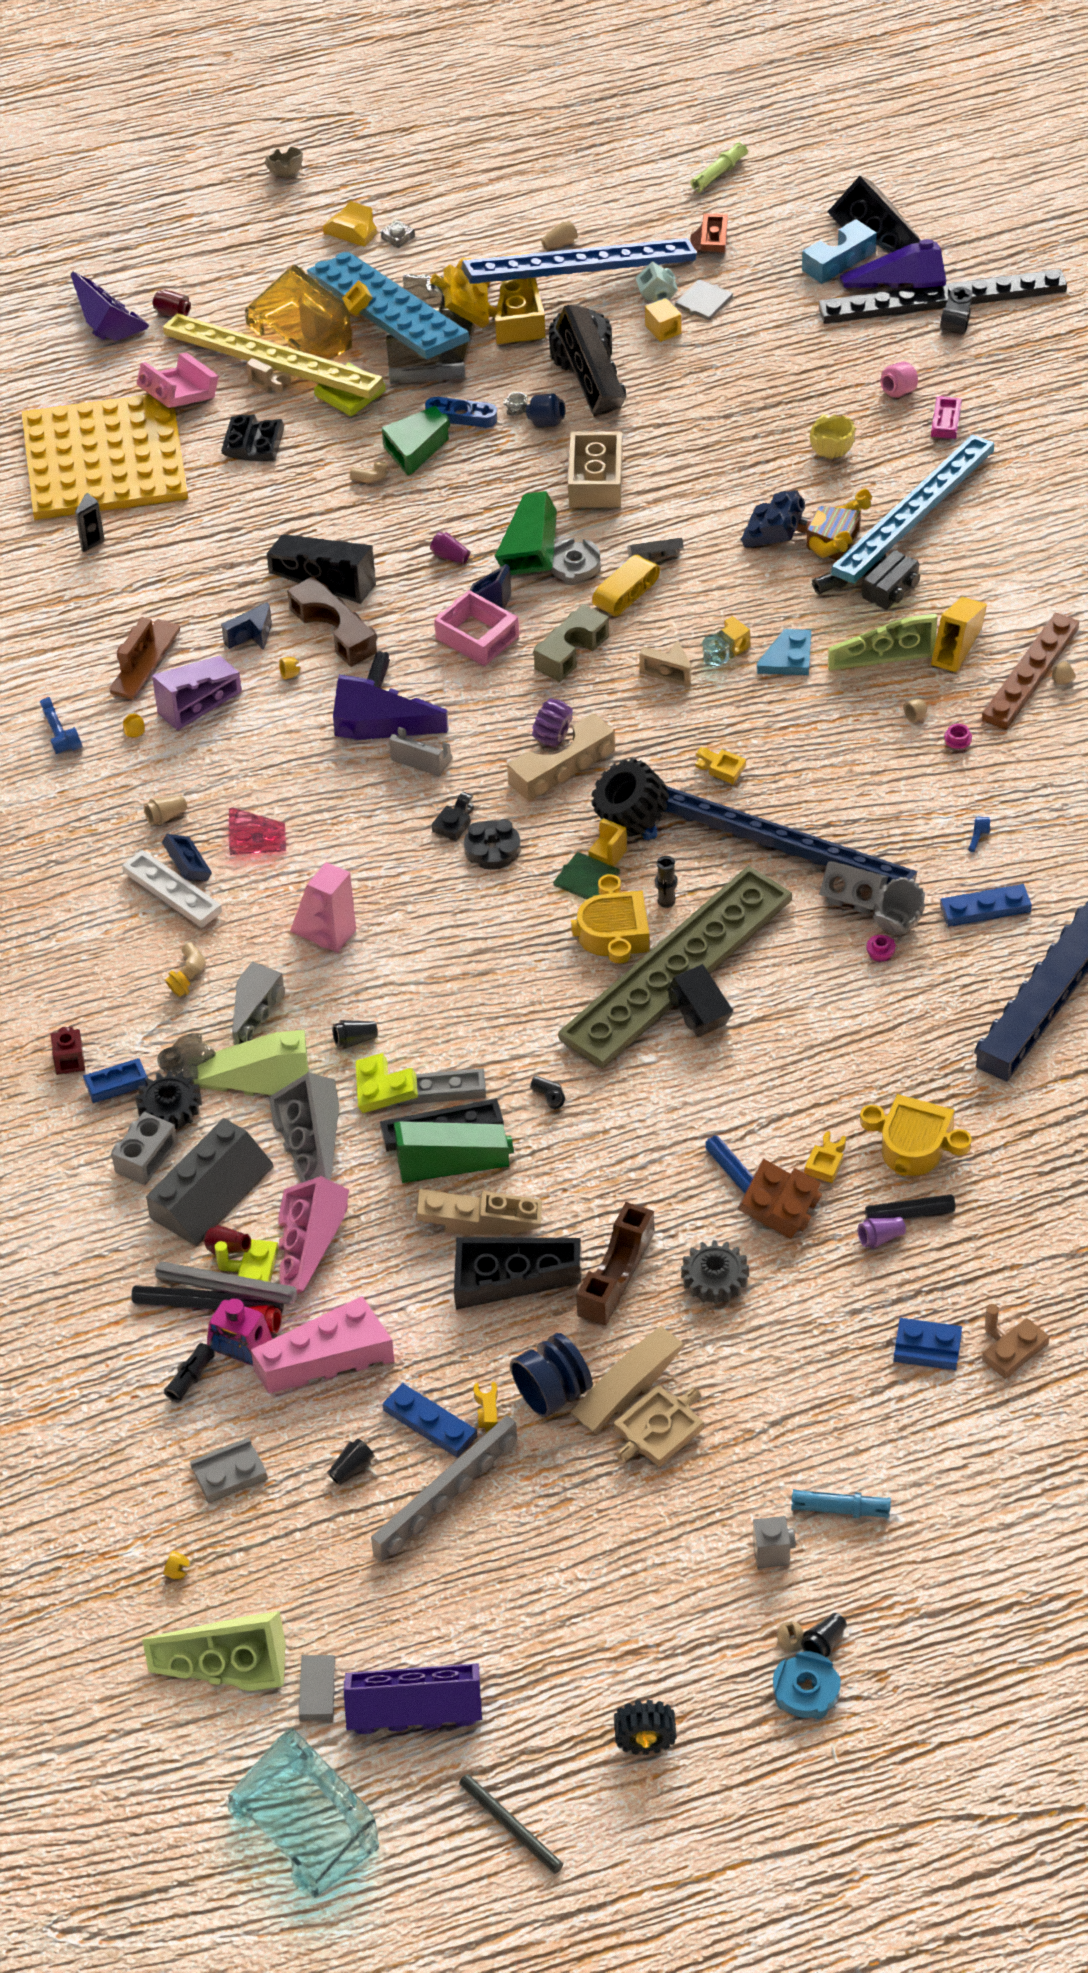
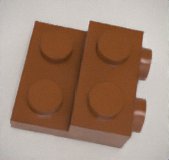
(780, 1198)

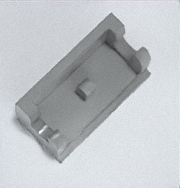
(419, 754)

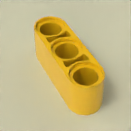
(626, 585)

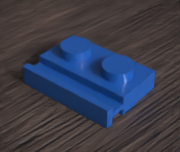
(927, 1344)

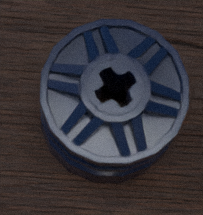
(551, 1375)

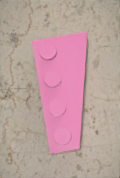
(322, 1347)

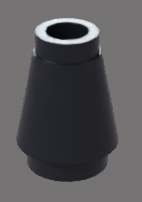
(353, 1032)
(351, 1461)
(824, 1635)

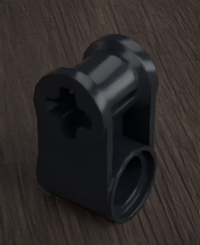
(957, 311)

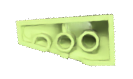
(230, 1652)

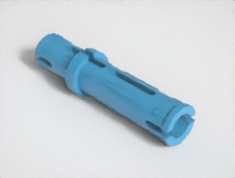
(841, 1503)

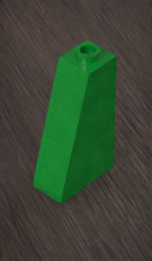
(530, 536)
(449, 1149)

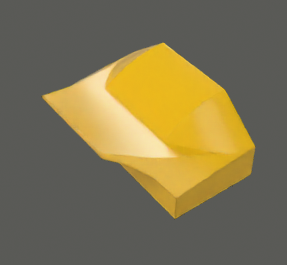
(352, 224)

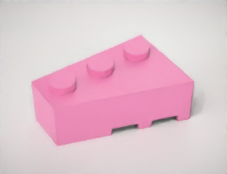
(327, 909)

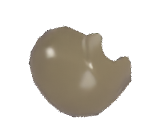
(285, 163)

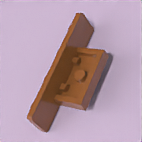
(142, 654)

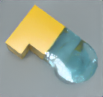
(726, 643)

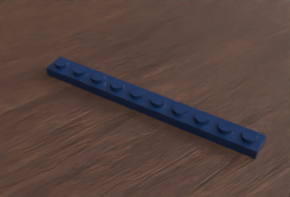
(778, 836)

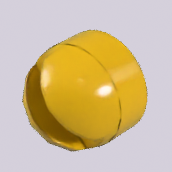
(288, 667)
(133, 725)
(174, 1565)

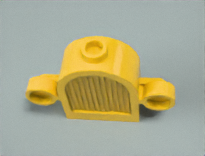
(613, 922)
(915, 1134)

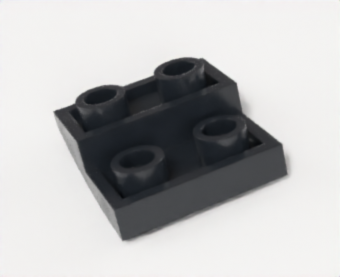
(252, 439)

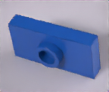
(115, 1080)

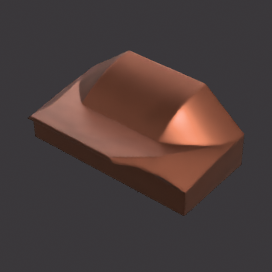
(711, 234)

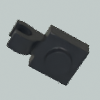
(455, 820)

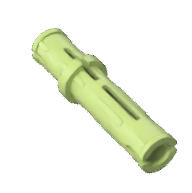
(725, 162)

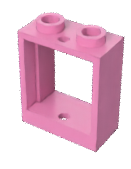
(503, 632)

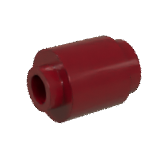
(171, 303)

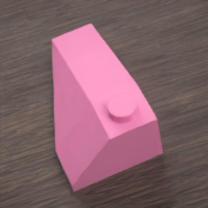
(309, 1222)

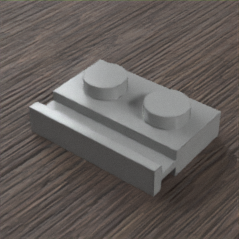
(228, 1470)

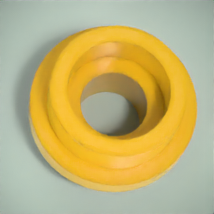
(178, 983)

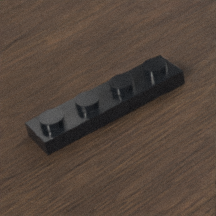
(476, 1113)

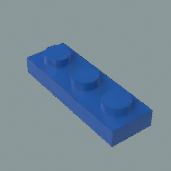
(985, 905)
(430, 1420)

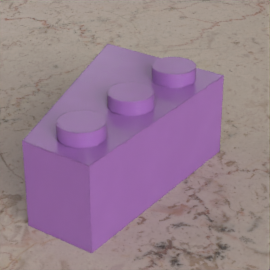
(194, 690)

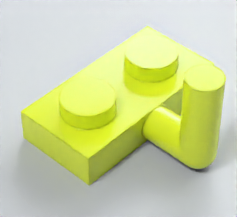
(255, 1264)

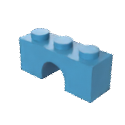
(826, 261)

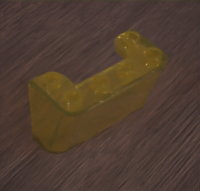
(302, 315)

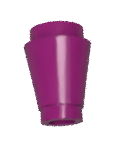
(449, 548)

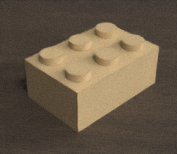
(595, 470)

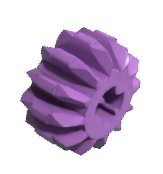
(552, 722)

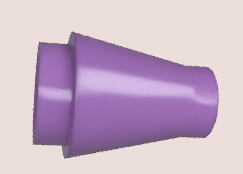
(878, 1231)

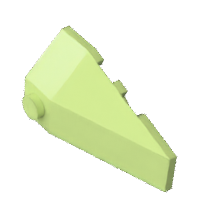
(893, 642)
(257, 1065)

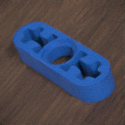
(484, 413)

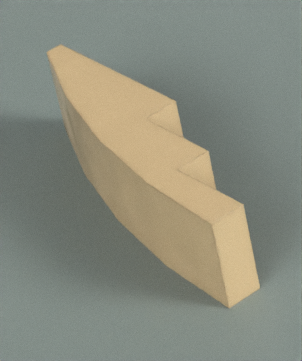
(627, 1378)

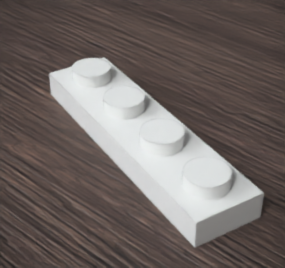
(172, 888)

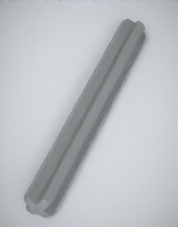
(226, 1283)

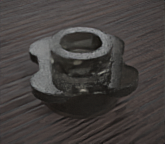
(516, 403)

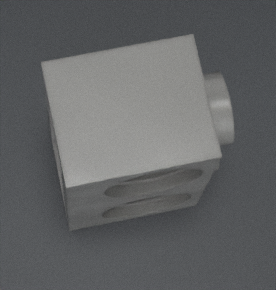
(854, 881)
(144, 1148)

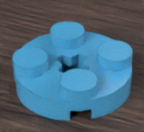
(810, 1702)

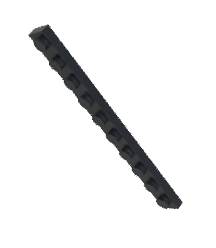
(933, 298)

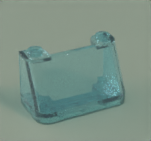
(306, 1813)

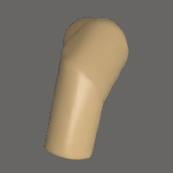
(370, 476)
(195, 961)

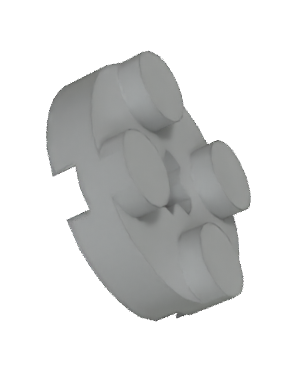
(575, 571)

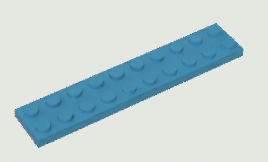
(392, 306)

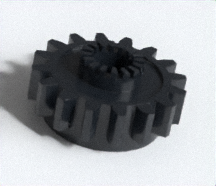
(170, 1098)

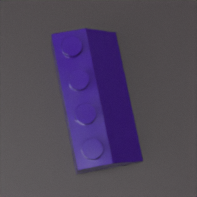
(412, 1698)

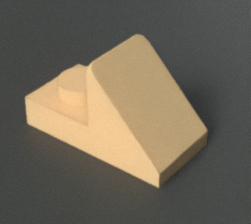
(668, 667)

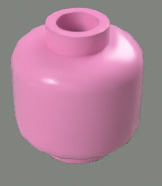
(899, 379)

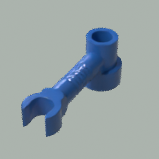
(63, 739)

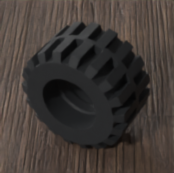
(557, 350)
(630, 796)

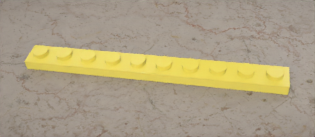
(274, 355)

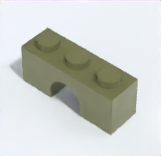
(557, 652)

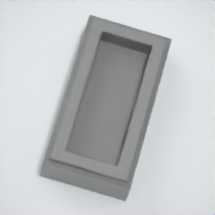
(317, 1687)

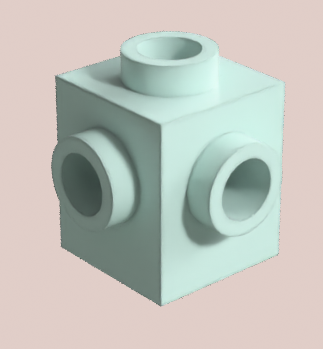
(656, 283)

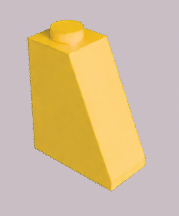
(957, 633)

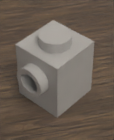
(772, 1541)

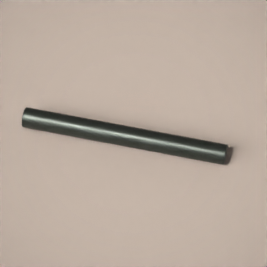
(511, 1823)

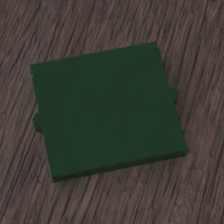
(582, 875)

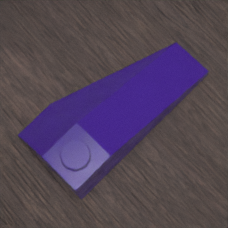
(913, 264)
(105, 313)
(374, 713)

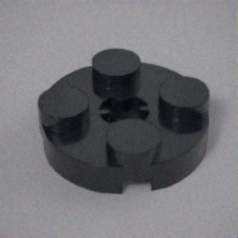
(498, 832)

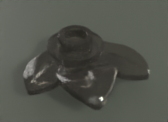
(185, 1056)

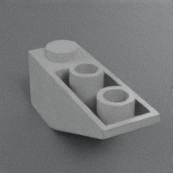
(256, 995)

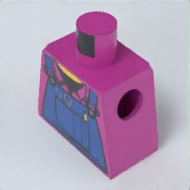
(237, 1330)

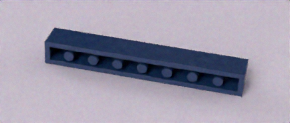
(1037, 1001)

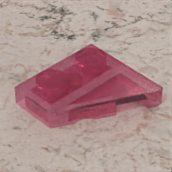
(255, 833)

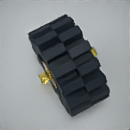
(645, 1727)

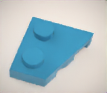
(787, 654)

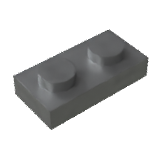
(666, 547)

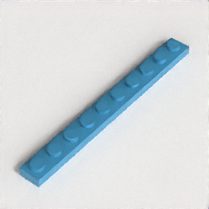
(912, 509)

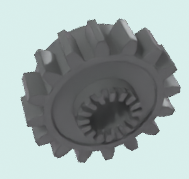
(715, 1272)

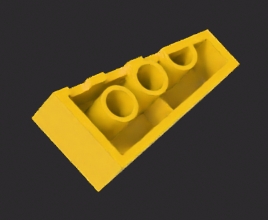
(519, 311)

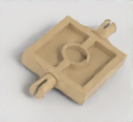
(658, 1425)

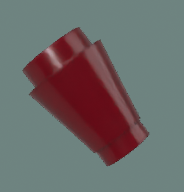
(236, 1241)

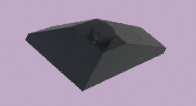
(872, 208)

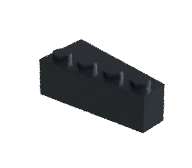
(340, 565)
(513, 1267)

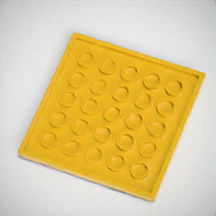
(111, 448)

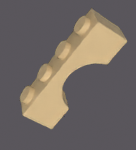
(536, 773)

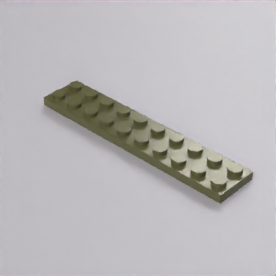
(704, 938)

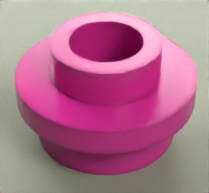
(958, 736)
(880, 947)

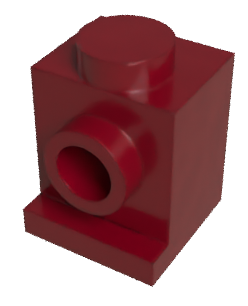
(67, 1044)

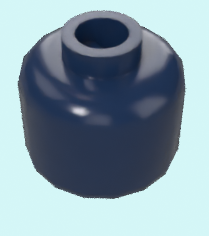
(546, 410)

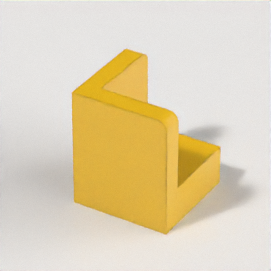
(663, 320)
(611, 843)

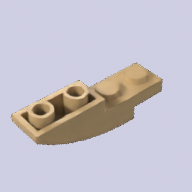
(485, 1215)

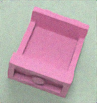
(180, 385)

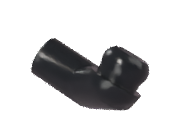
(552, 1091)

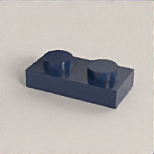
(186, 857)

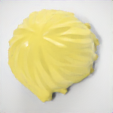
(832, 436)

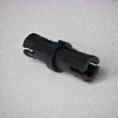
(666, 881)
(189, 1372)

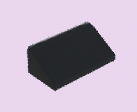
(89, 523)

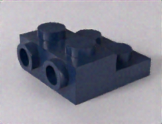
(775, 520)

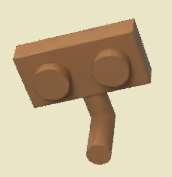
(1013, 1347)

